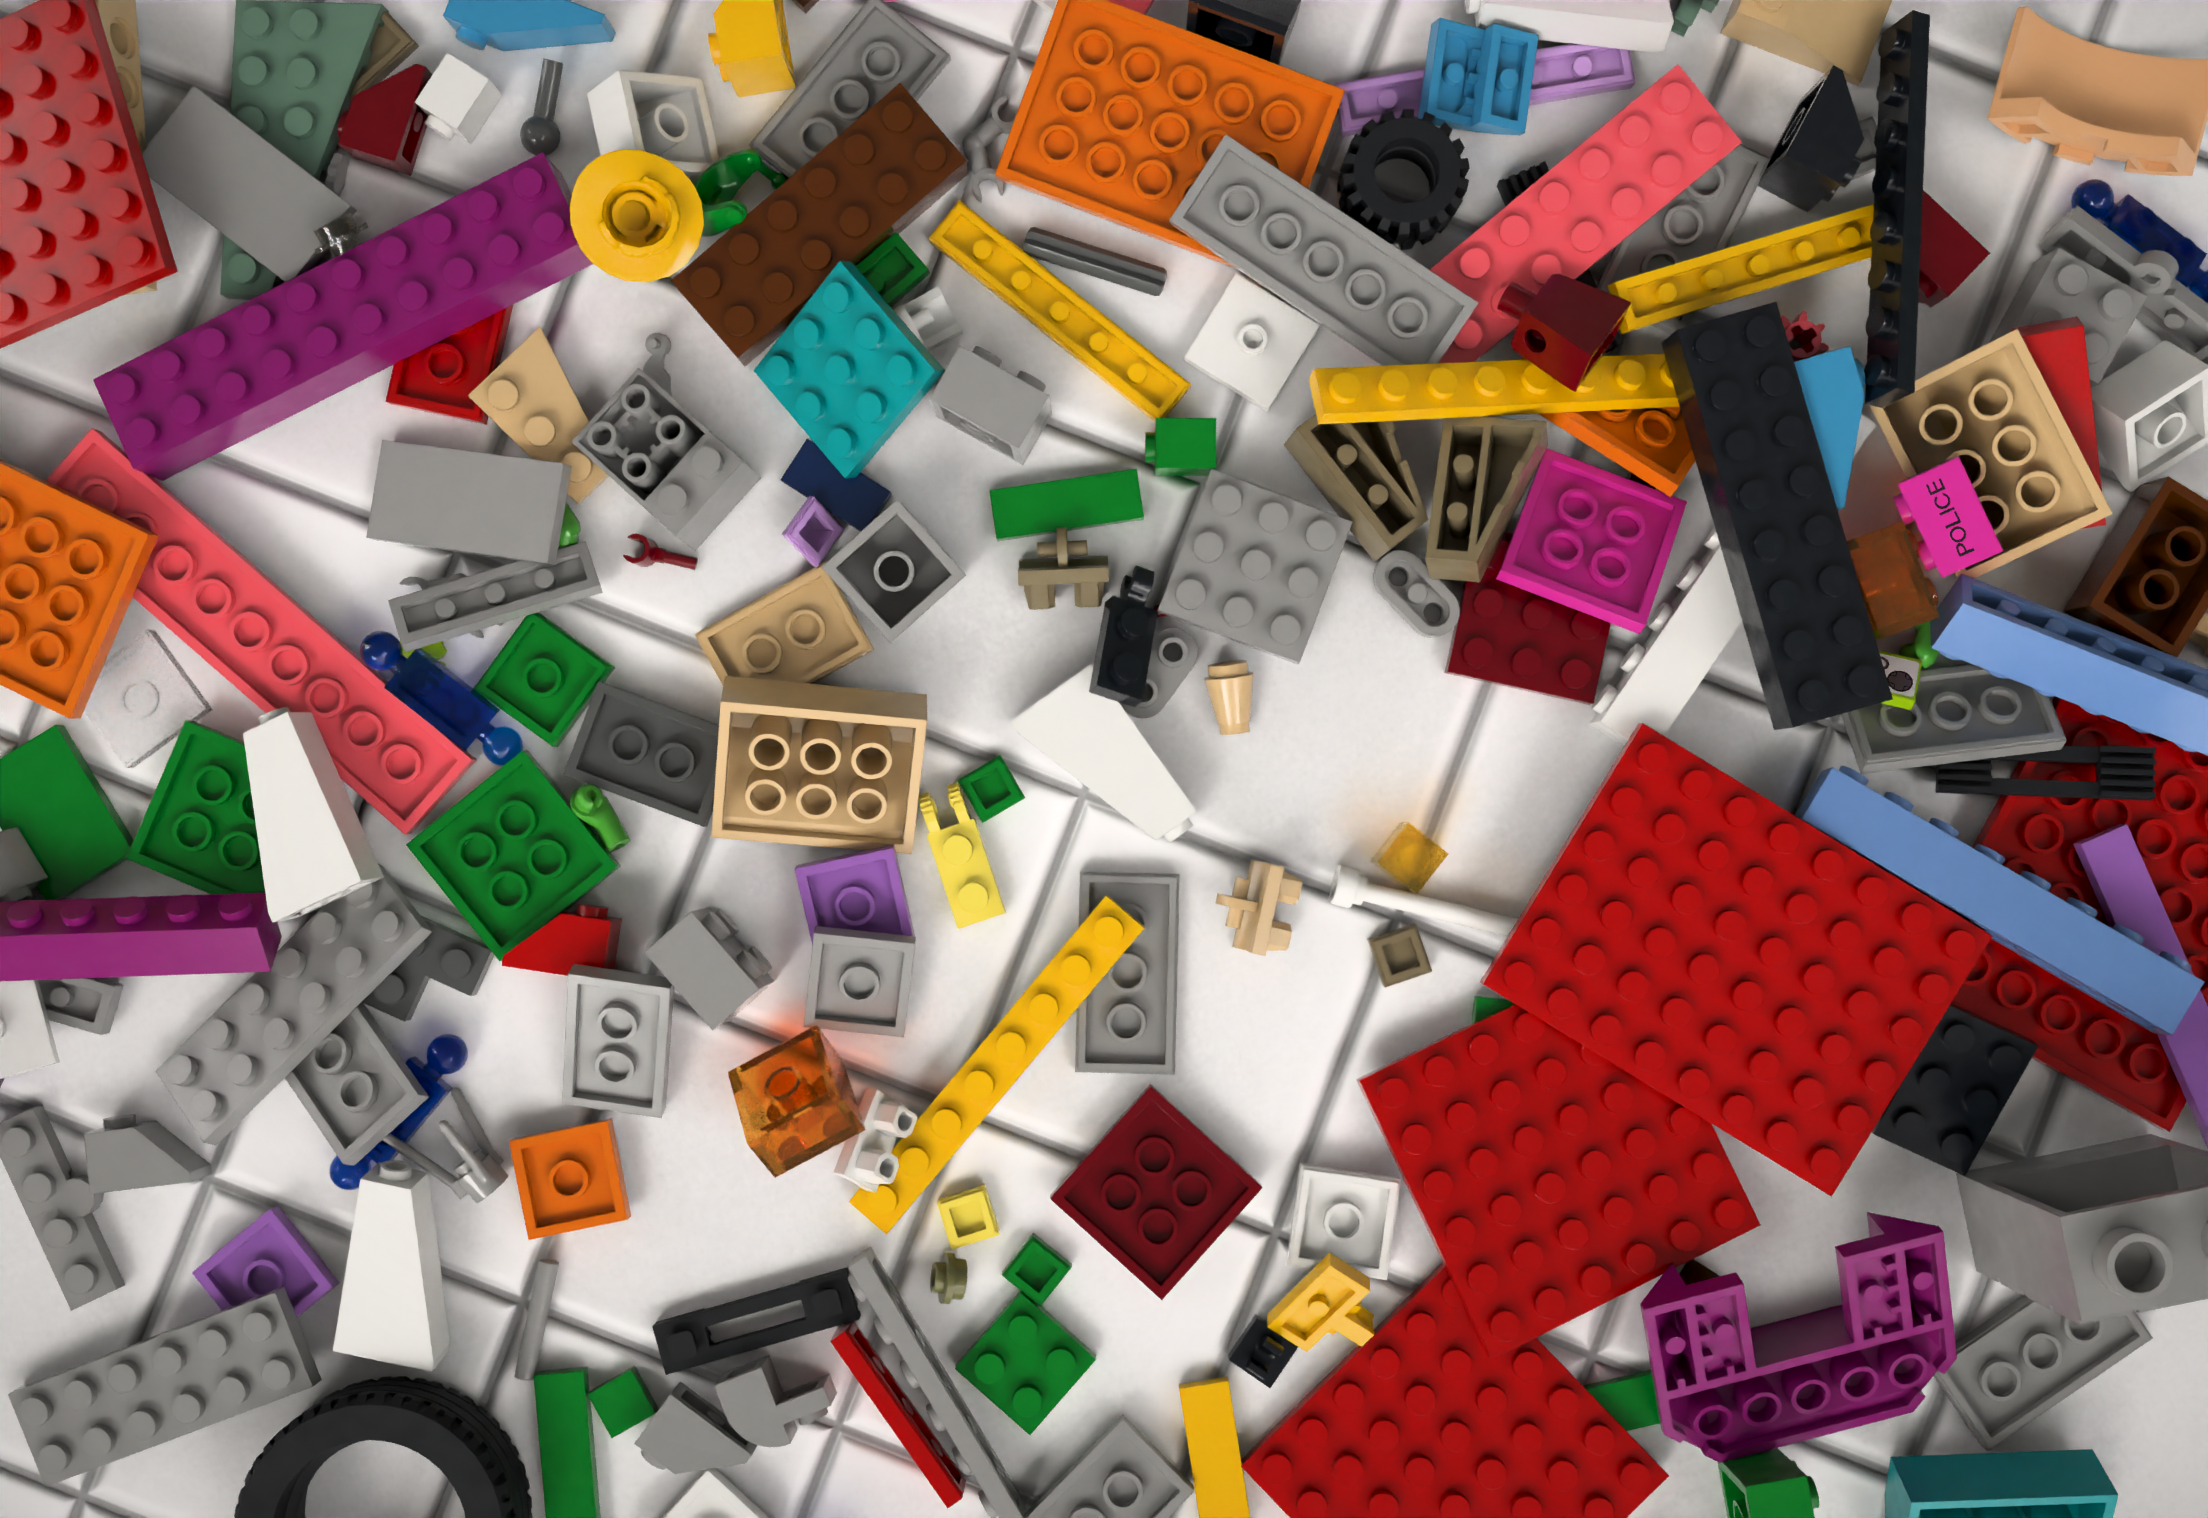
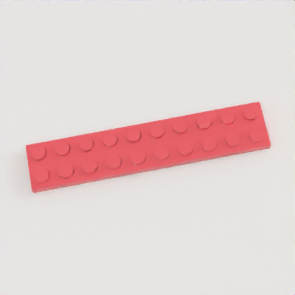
(270, 641)

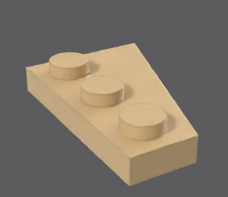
(540, 411)

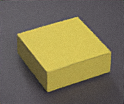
(968, 1217)

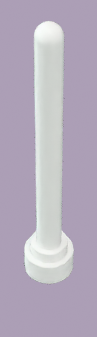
(1352, 888)

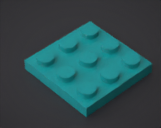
(848, 369)

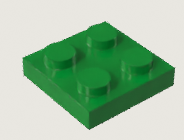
(1025, 1362)

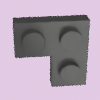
(442, 957)

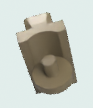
(1084, 572)

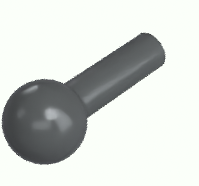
(540, 131)

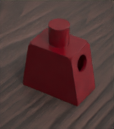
(1563, 326)

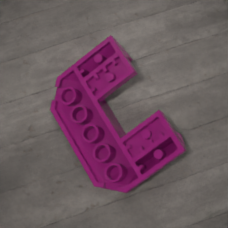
(1811, 1373)

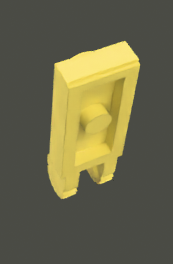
(962, 862)

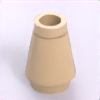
(1230, 695)

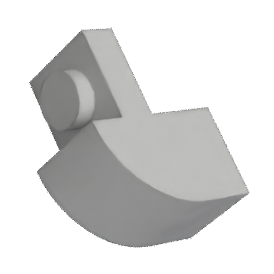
(761, 1409)

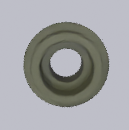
(949, 1278)

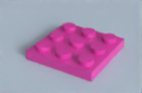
(1592, 541)

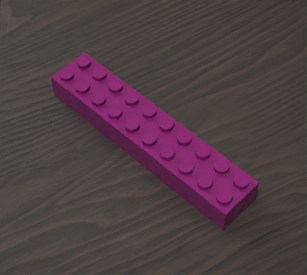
(344, 320)

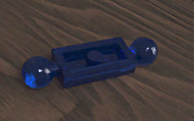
(2143, 231)
(440, 697)
(444, 1056)

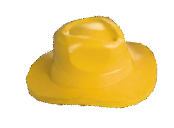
(636, 215)

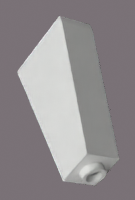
(1600, 23)
(1106, 754)
(303, 818)
(393, 1273)

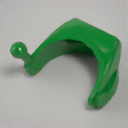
(721, 183)

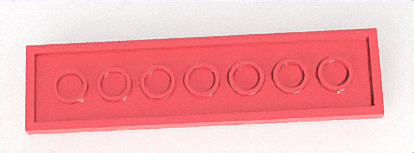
(1586, 204)

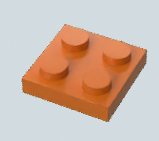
(570, 1179)

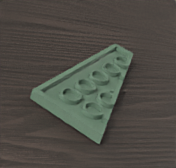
(291, 87)

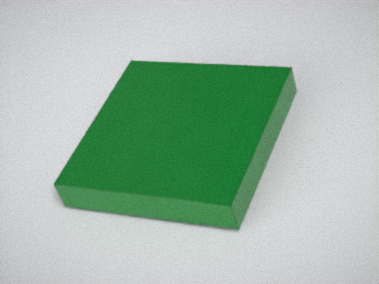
(544, 678)

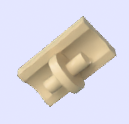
(1254, 907)

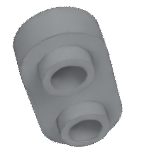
(1416, 594)
(1163, 675)

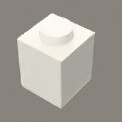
(457, 100)

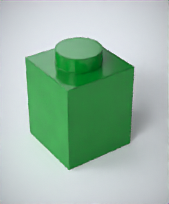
(1182, 446)

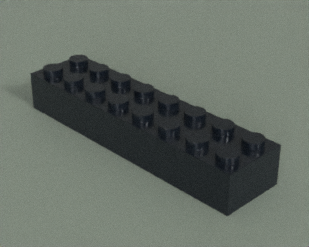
(1775, 517)

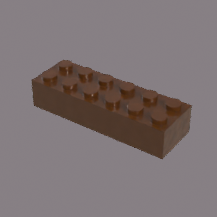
(828, 212)

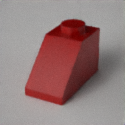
(569, 939)

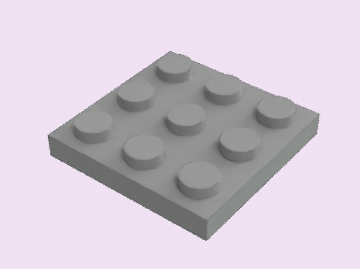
(1255, 566)

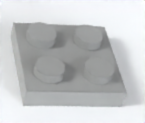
(859, 981)

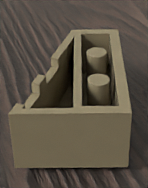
(1361, 479)
(1477, 490)

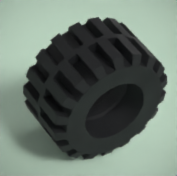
(1420, 144)

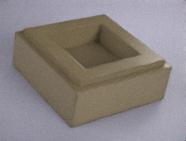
(1399, 955)

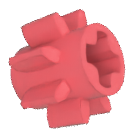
(1807, 334)

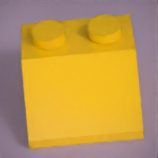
(752, 46)

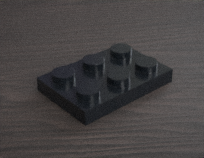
(1956, 1089)

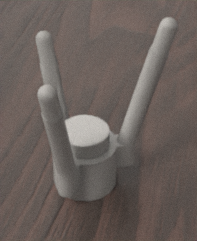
(477, 1173)

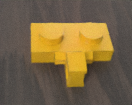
(1324, 1303)

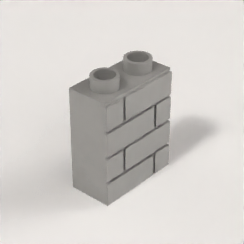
(2094, 1227)

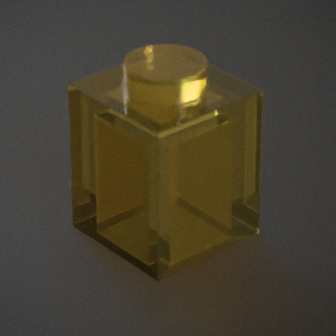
(1409, 857)

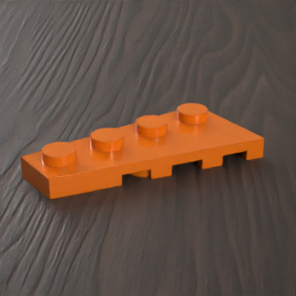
(1643, 441)

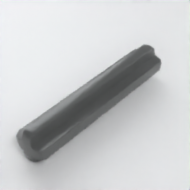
(1095, 261)

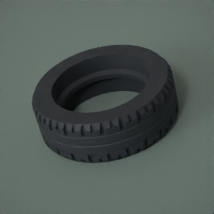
(400, 1411)

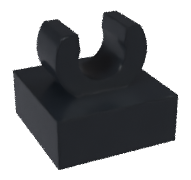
(1261, 1352)

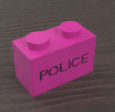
(1948, 518)

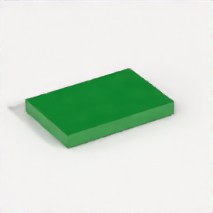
(61, 812)

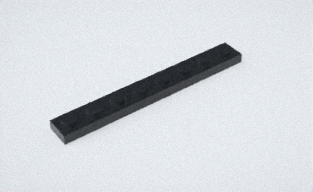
(1897, 211)

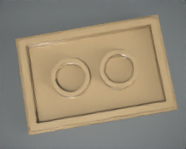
(788, 634)

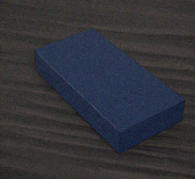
(850, 499)

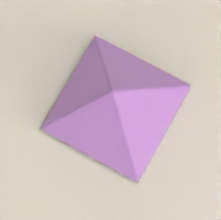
(813, 531)

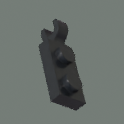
(1125, 641)

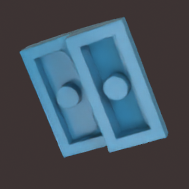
(1478, 77)

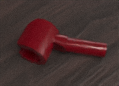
(655, 554)

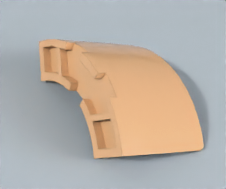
(2100, 100)

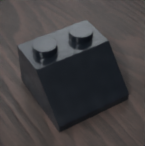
(1246, 25)
(1816, 146)

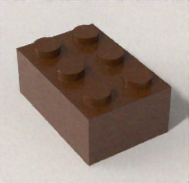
(2150, 570)

